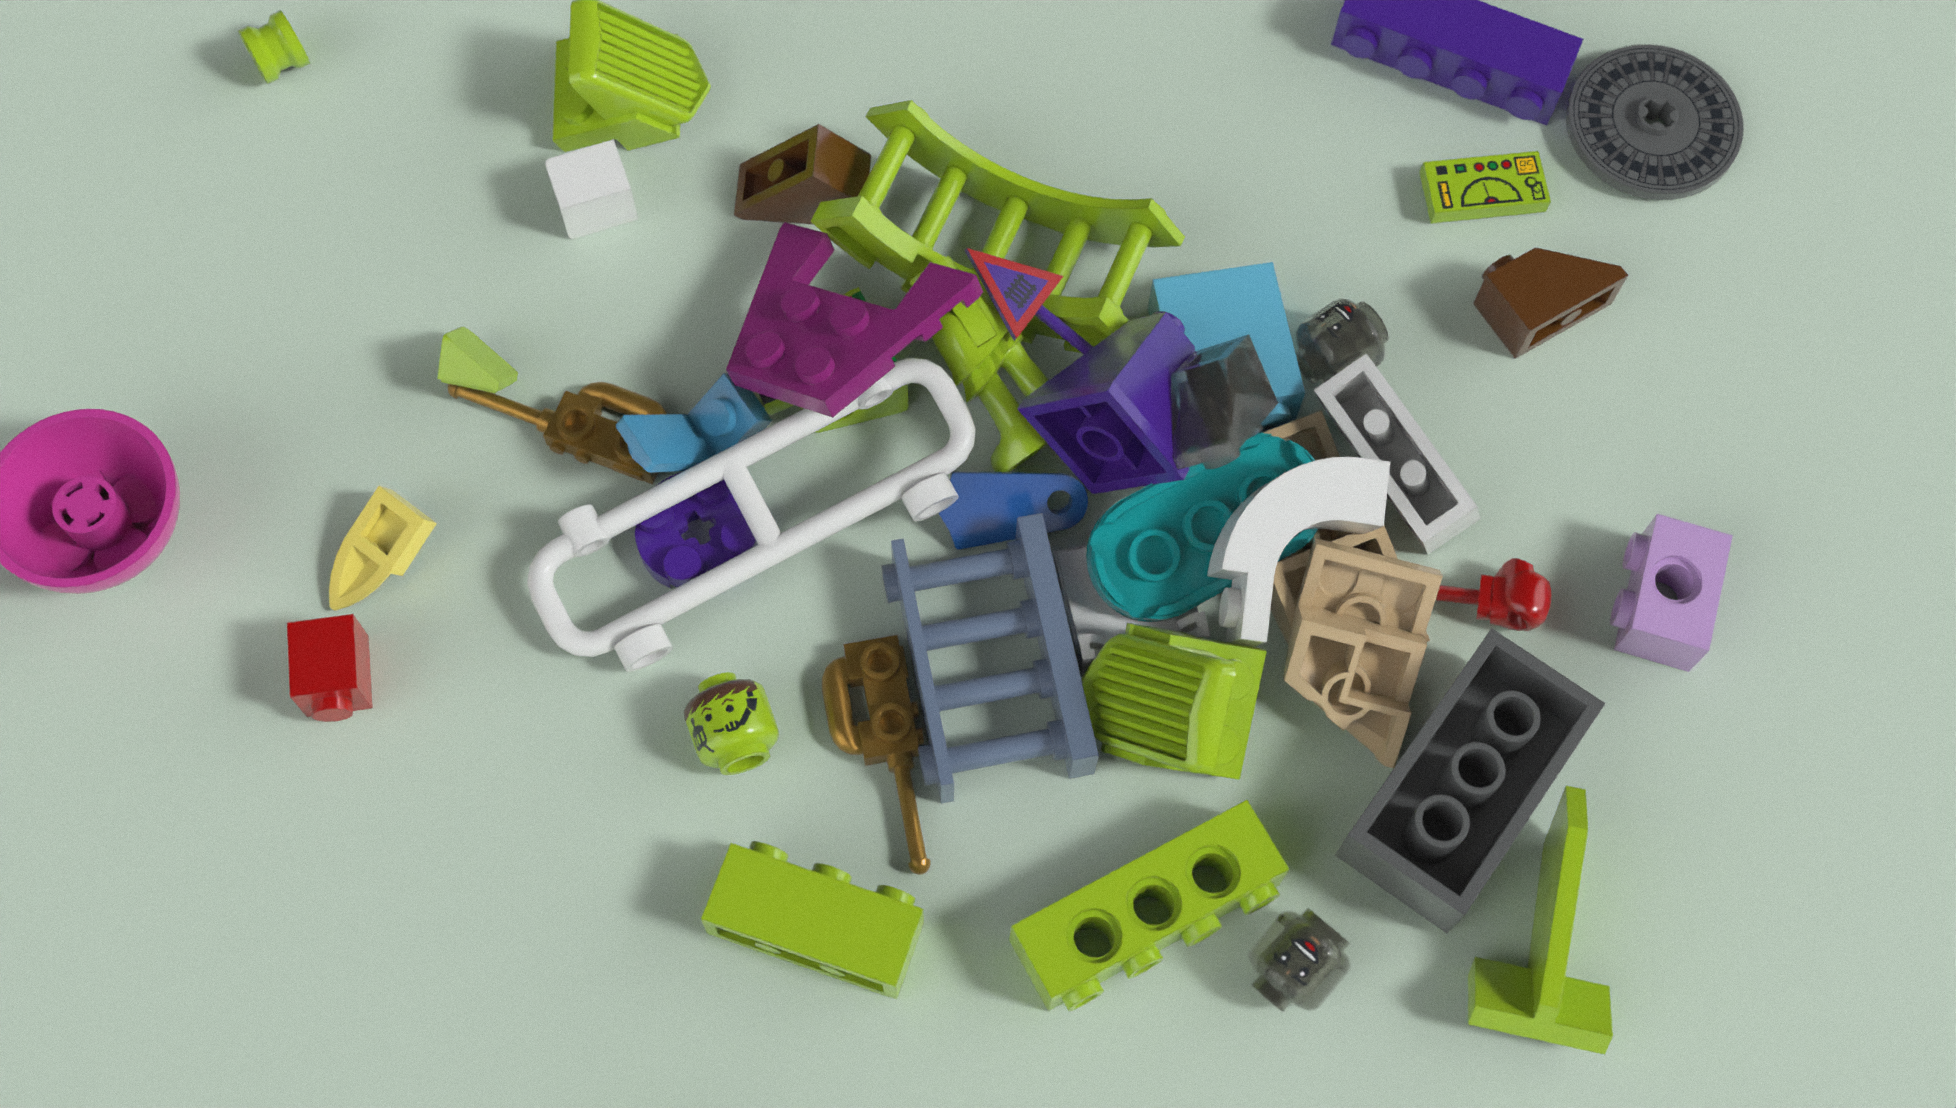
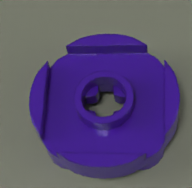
(678, 560)

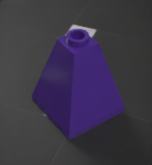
(1114, 407)

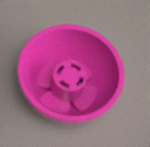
(82, 473)

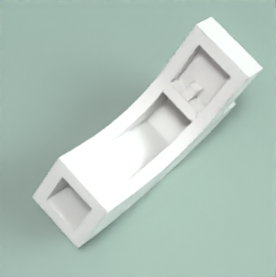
(1321, 494)

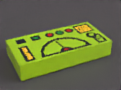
(1484, 187)

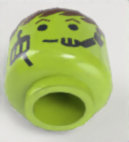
(731, 724)

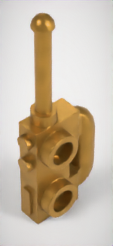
(578, 423)
(891, 730)

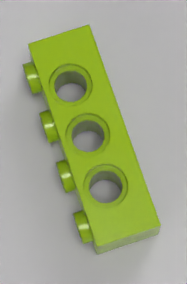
(1228, 842)

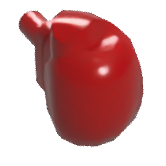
(1510, 599)

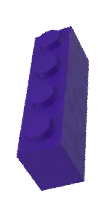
(1464, 48)

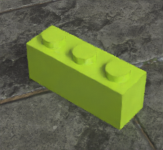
(814, 918)

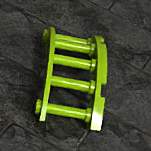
(869, 236)

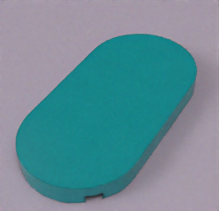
(1157, 543)

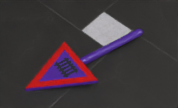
(1019, 295)

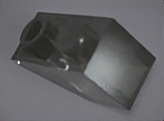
(1218, 403)

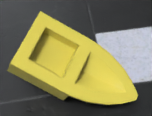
(377, 545)

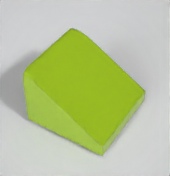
(472, 363)

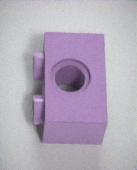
(1694, 566)

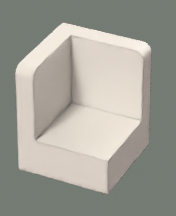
(591, 189)

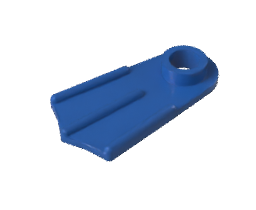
(994, 501)

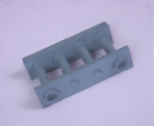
(1052, 676)

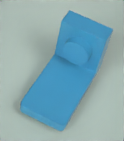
(684, 440)

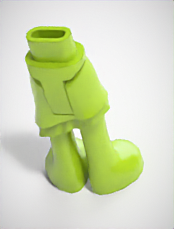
(974, 349)

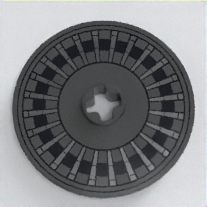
(1654, 160)

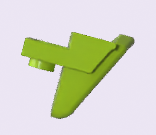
(622, 80)
(1174, 699)

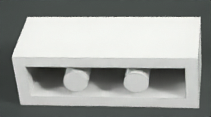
(1384, 430)

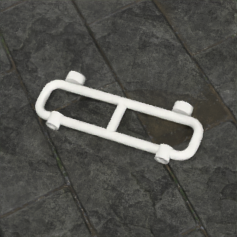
(640, 634)

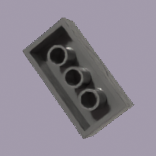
(1470, 781)

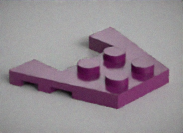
(827, 346)

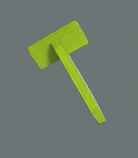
(1540, 998)

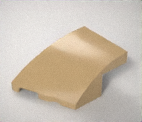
(1361, 641)

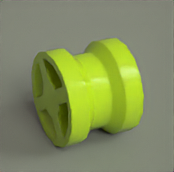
(274, 46)

